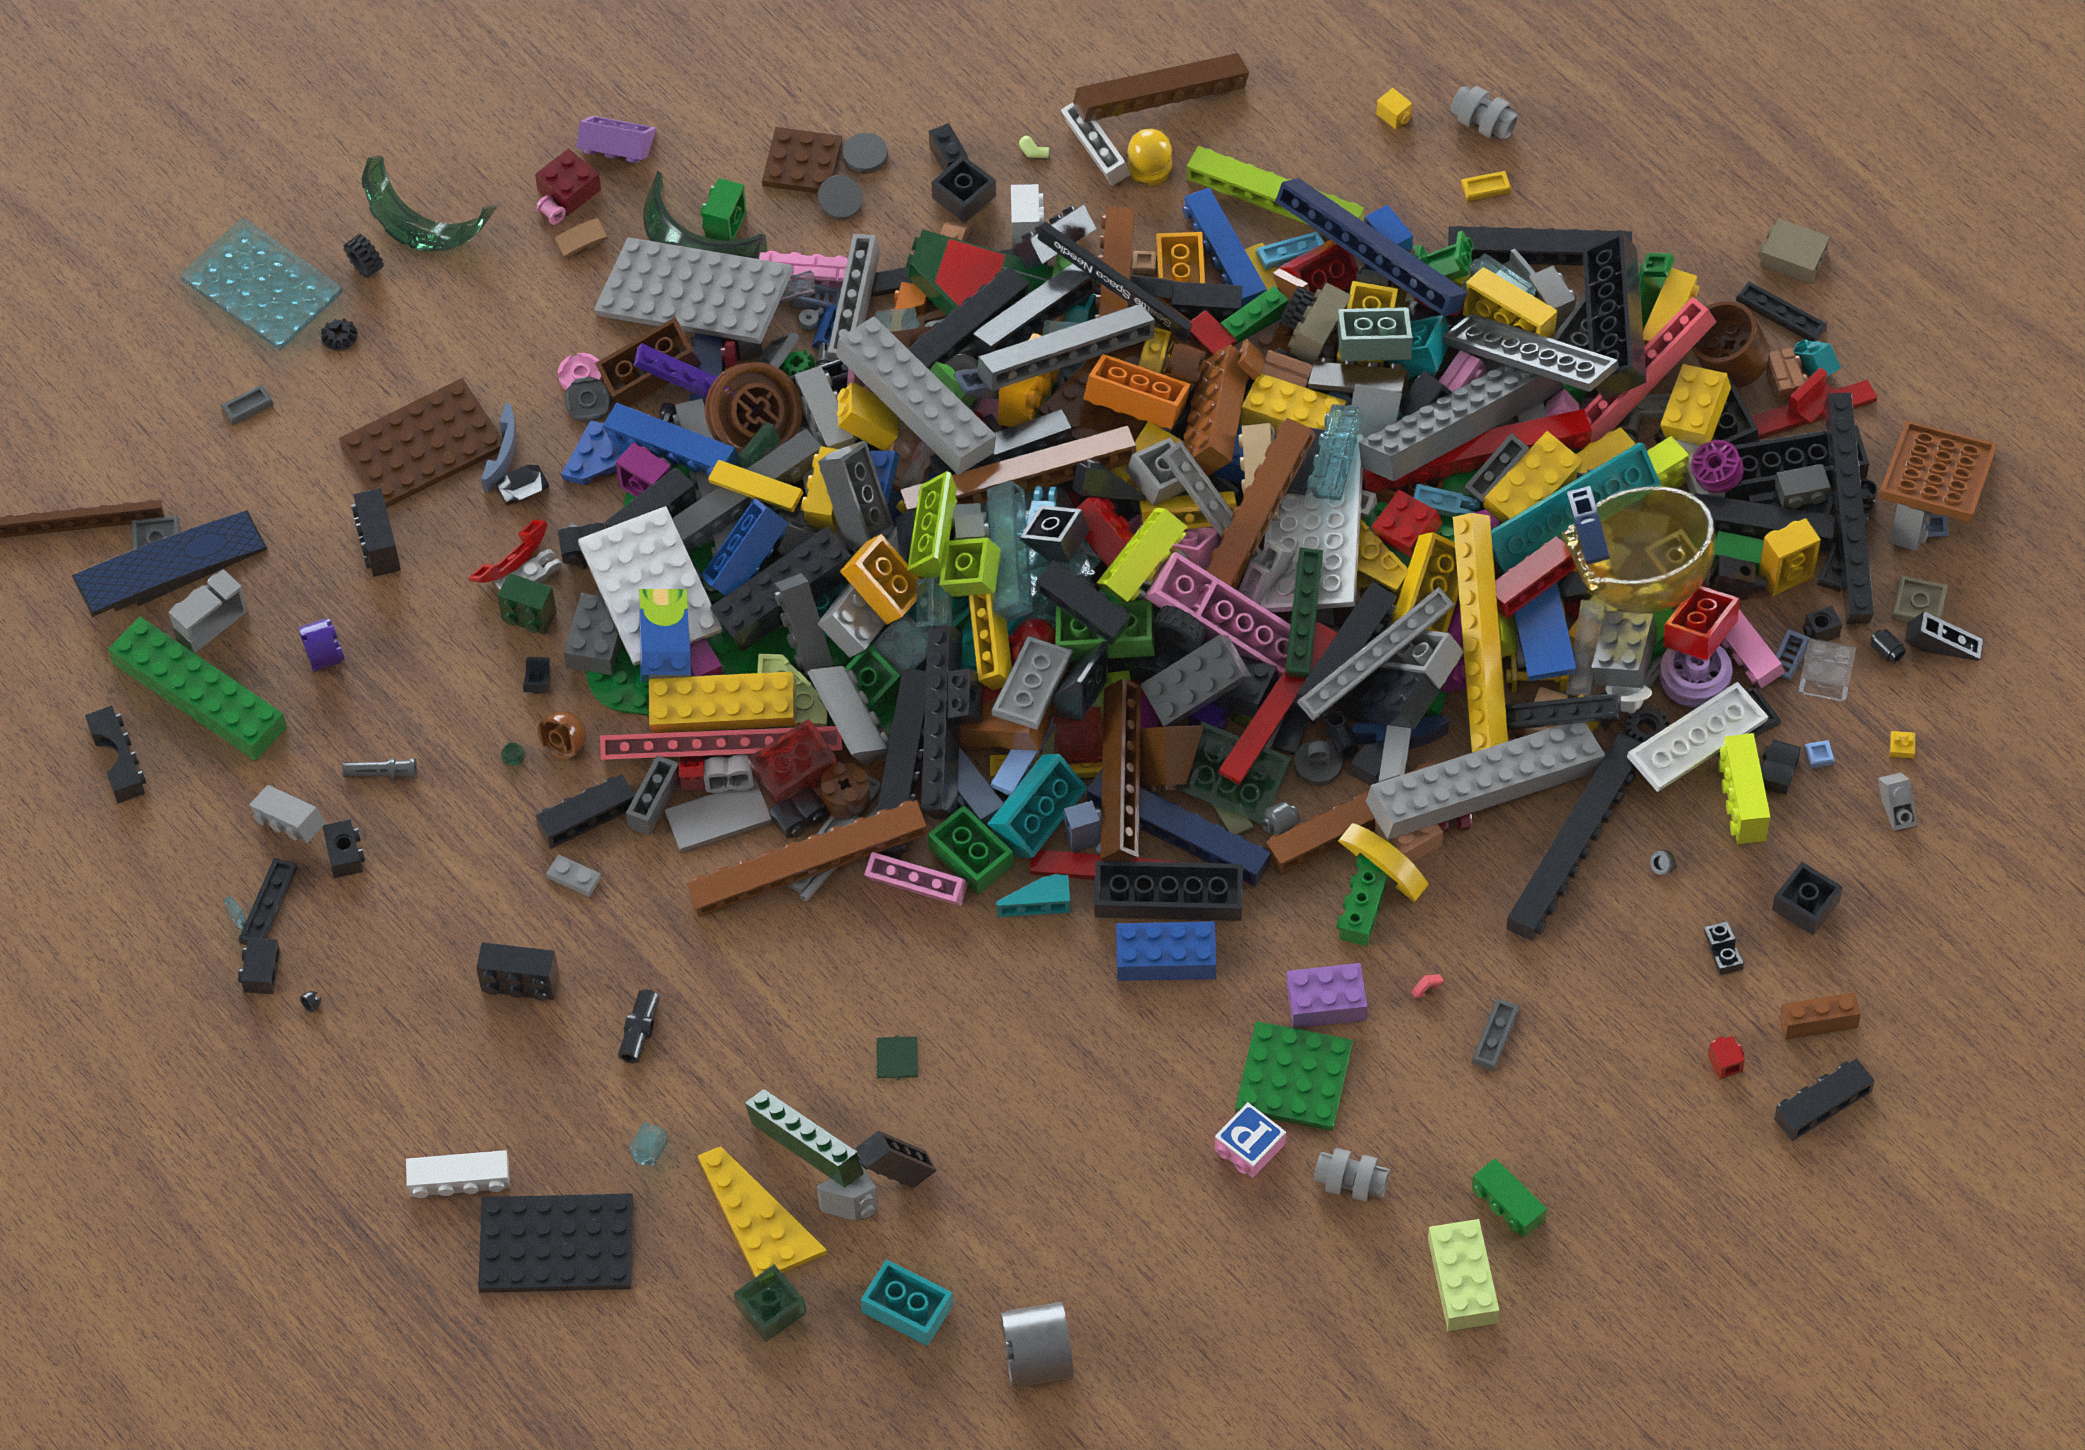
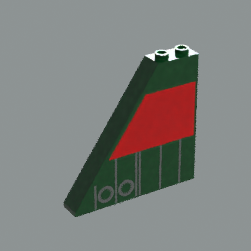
(955, 269)

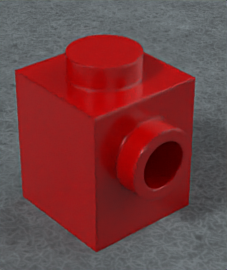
(1726, 1056)

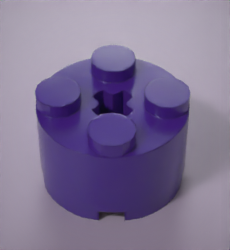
(320, 644)

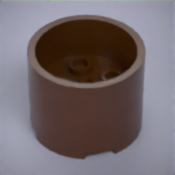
(1733, 344)

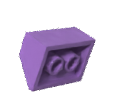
(615, 138)

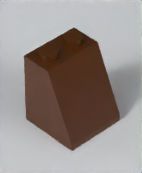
(1167, 755)

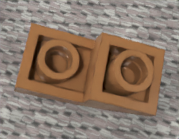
(581, 236)

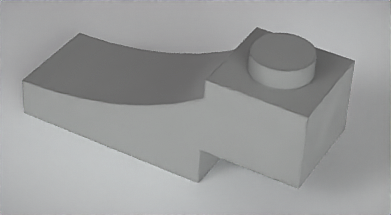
(1262, 574)

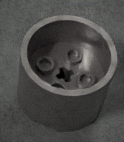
(1037, 1344)

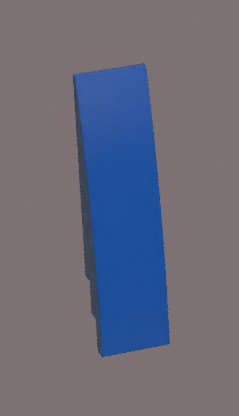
(1545, 637)

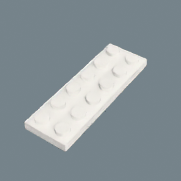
(1696, 736)

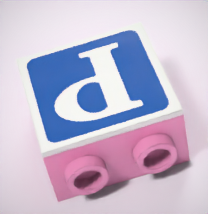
(1249, 1140)

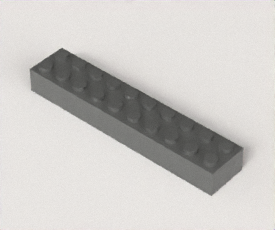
(1453, 420)

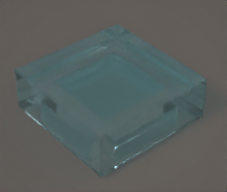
(234, 911)

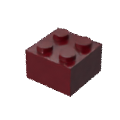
(568, 181)

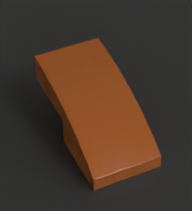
(1251, 359)

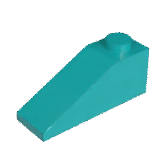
(1041, 897)

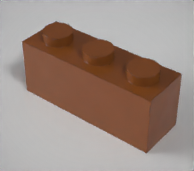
(1820, 1015)

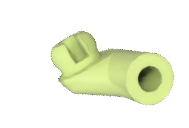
(1031, 149)

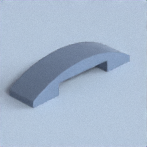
(497, 469)

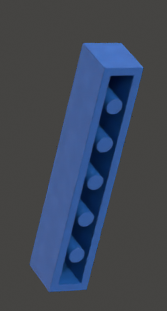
(1222, 244)
(667, 440)

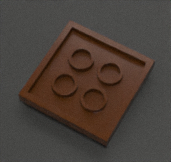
(801, 159)

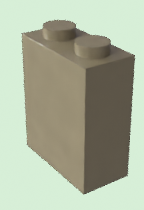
(1793, 250)

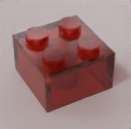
(1077, 739)

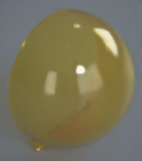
(1657, 549)

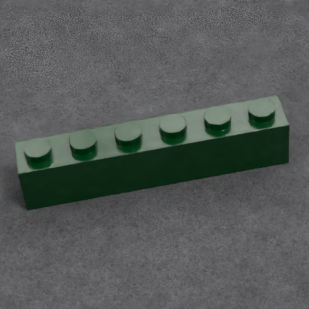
(804, 1138)

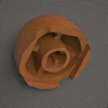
(562, 734)

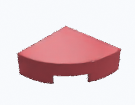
(1426, 983)

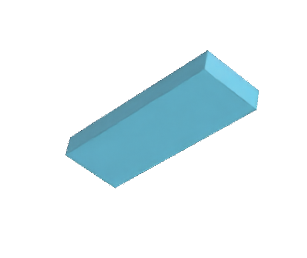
(1287, 250)

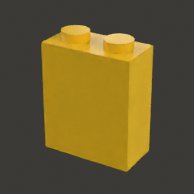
(866, 416)

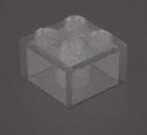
(1827, 670)

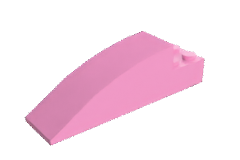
(1222, 610)

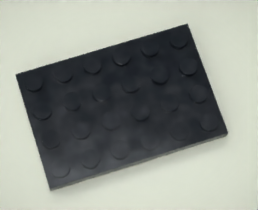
(556, 1243)

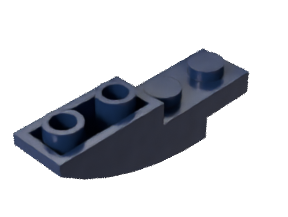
(1588, 525)
(1426, 731)

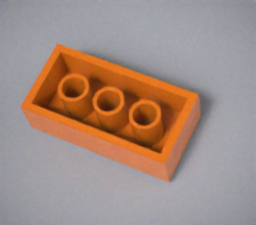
(1136, 391)

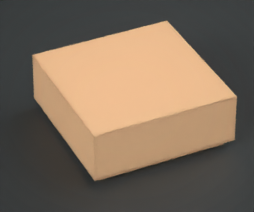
(1144, 262)

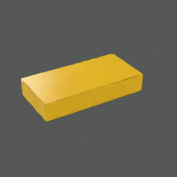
(1486, 186)

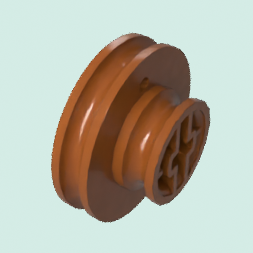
(771, 400)

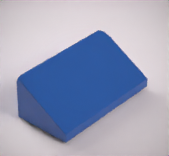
(825, 327)

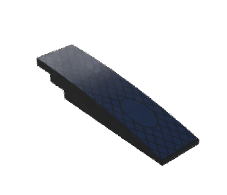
(168, 563)

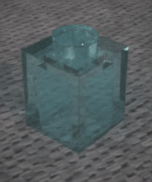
(648, 1144)

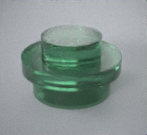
(512, 754)

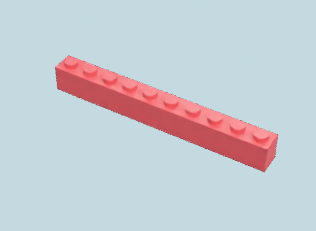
(701, 743)

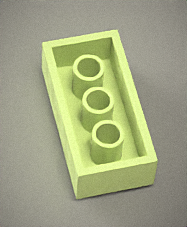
(1463, 1275)

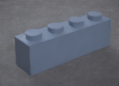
(975, 791)

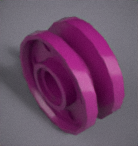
(1712, 455)

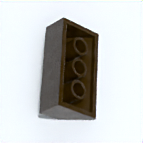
(1342, 378)

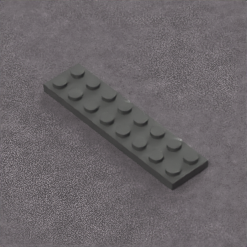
(1530, 352)

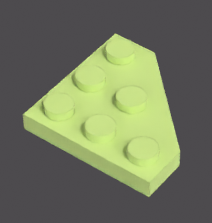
(808, 701)

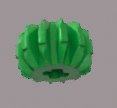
(797, 362)

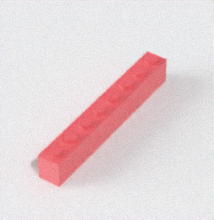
(1660, 357)

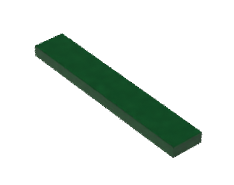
(1304, 612)

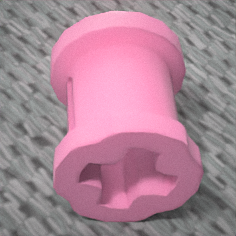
(548, 207)

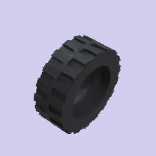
(1179, 628)

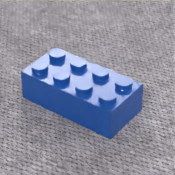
(745, 548)
(1166, 951)

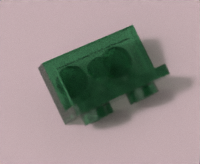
(760, 445)

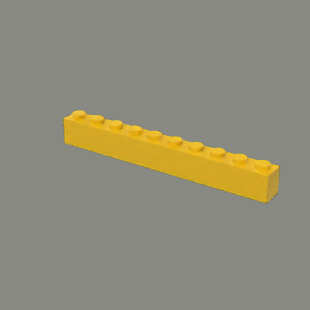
(1480, 631)

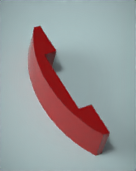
(531, 538)

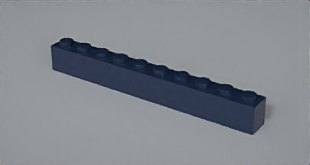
(1371, 247)

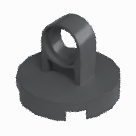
(1318, 763)

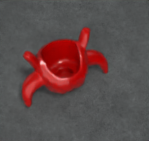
(1033, 628)

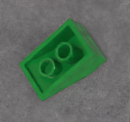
(875, 676)

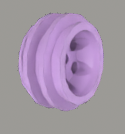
(1695, 671)

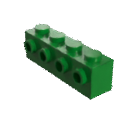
(1363, 902)

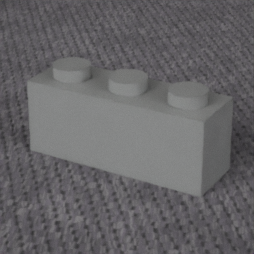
(286, 814)

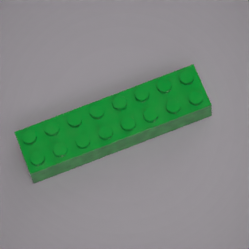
(197, 688)

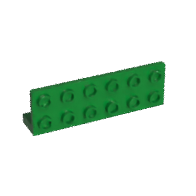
(1651, 280)

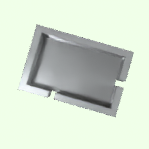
(208, 611)

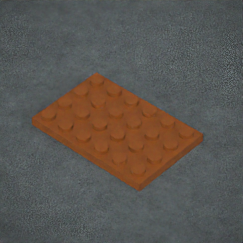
(1938, 471)

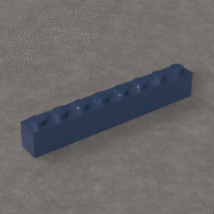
(1193, 833)

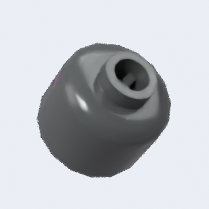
(1280, 818)

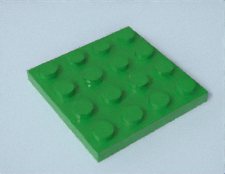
(1295, 1075)

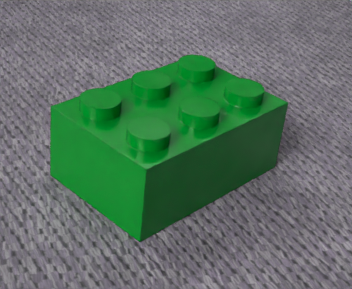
(970, 850)

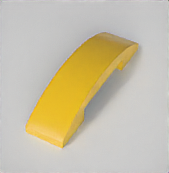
(1387, 858)

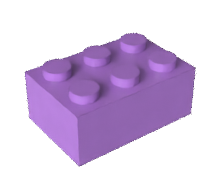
(1326, 995)

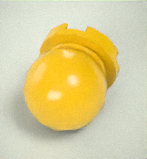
(1149, 157)

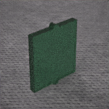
(897, 1057)

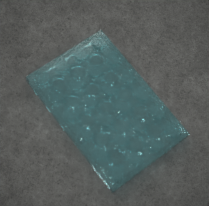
(261, 283)

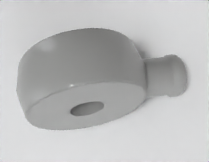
(809, 318)

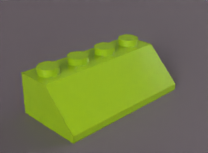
(932, 525)

